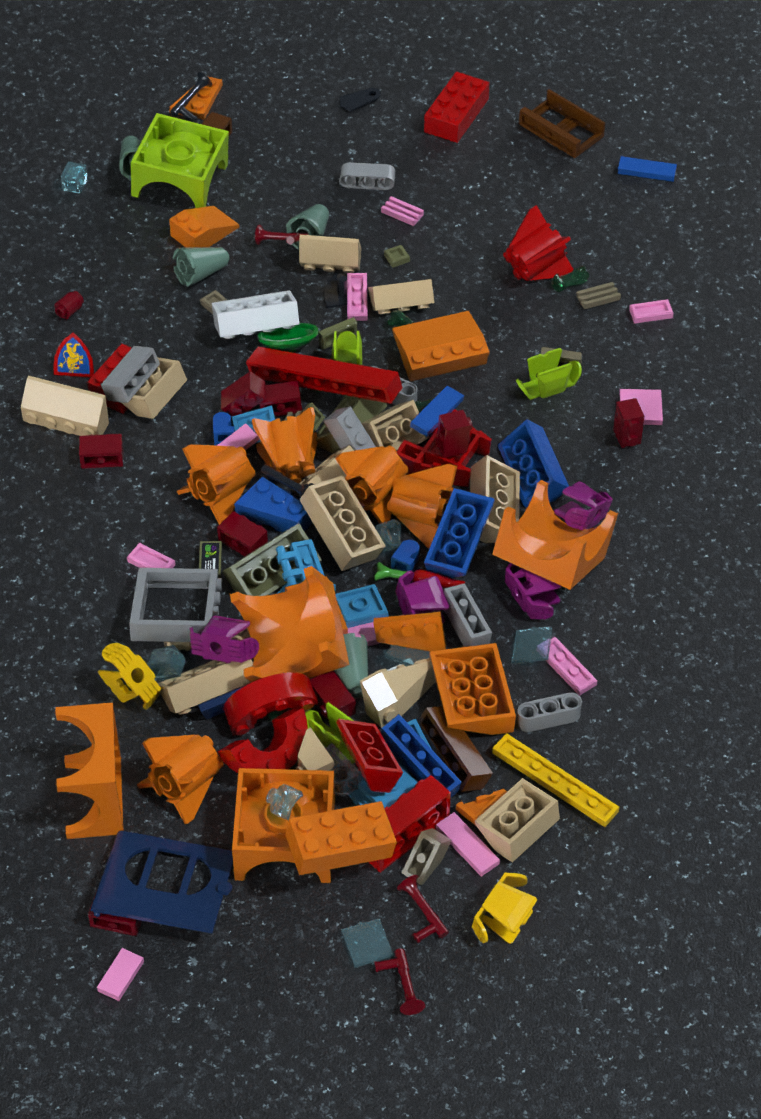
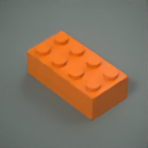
(340, 838)

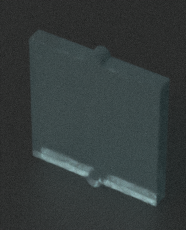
(532, 645)
(406, 655)
(367, 942)

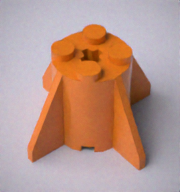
(288, 444)
(217, 476)
(371, 477)
(422, 499)
(182, 770)

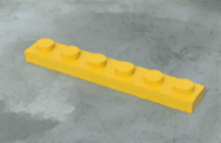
(555, 780)

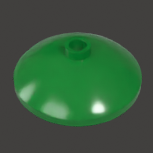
(289, 339)

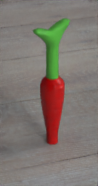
(385, 572)

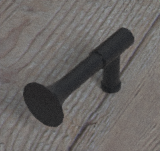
(202, 81)
(275, 476)

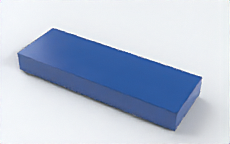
(647, 169)
(443, 403)

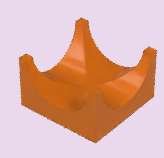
(550, 546)
(295, 629)
(99, 770)
(260, 834)

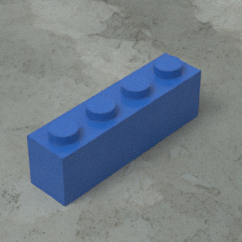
(417, 754)

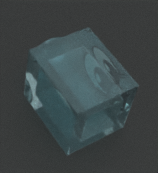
(74, 177)
(166, 662)

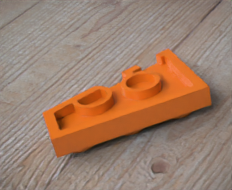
(203, 100)
(412, 631)

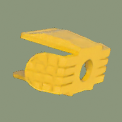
(133, 672)
(507, 906)

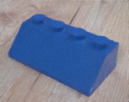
(532, 455)
(458, 533)

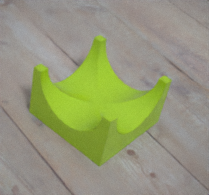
(179, 155)

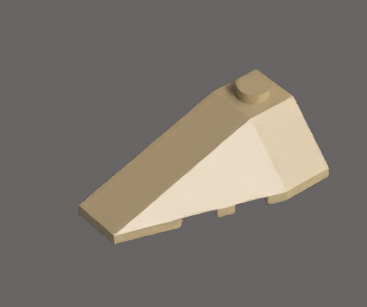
(396, 690)

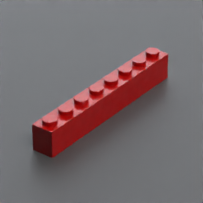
(325, 374)

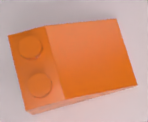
(201, 226)

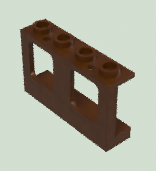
(559, 134)

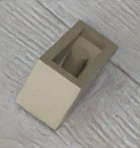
(426, 854)

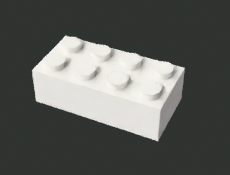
(255, 314)

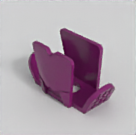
(578, 517)
(533, 595)
(420, 596)
(216, 641)

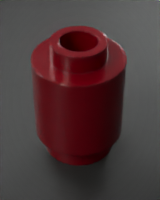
(69, 304)

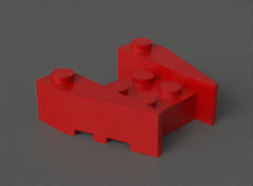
(425, 458)

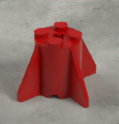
(537, 250)

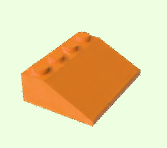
(441, 345)
(474, 689)

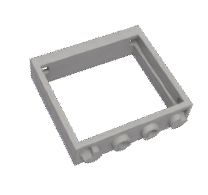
(172, 578)

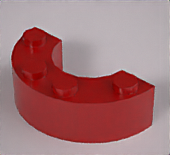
(267, 695)
(282, 752)

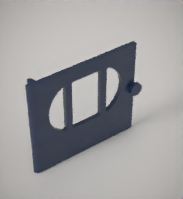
(122, 898)

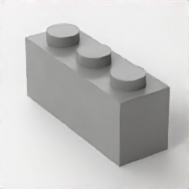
(130, 374)
(348, 429)
(466, 617)

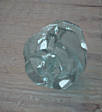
(390, 534)
(283, 800)

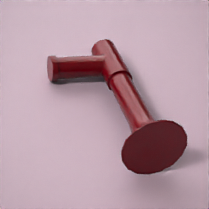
(261, 234)
(436, 925)
(412, 1004)

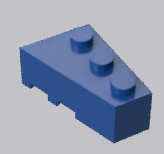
(272, 507)

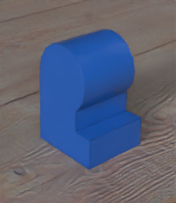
(222, 427)
(405, 556)

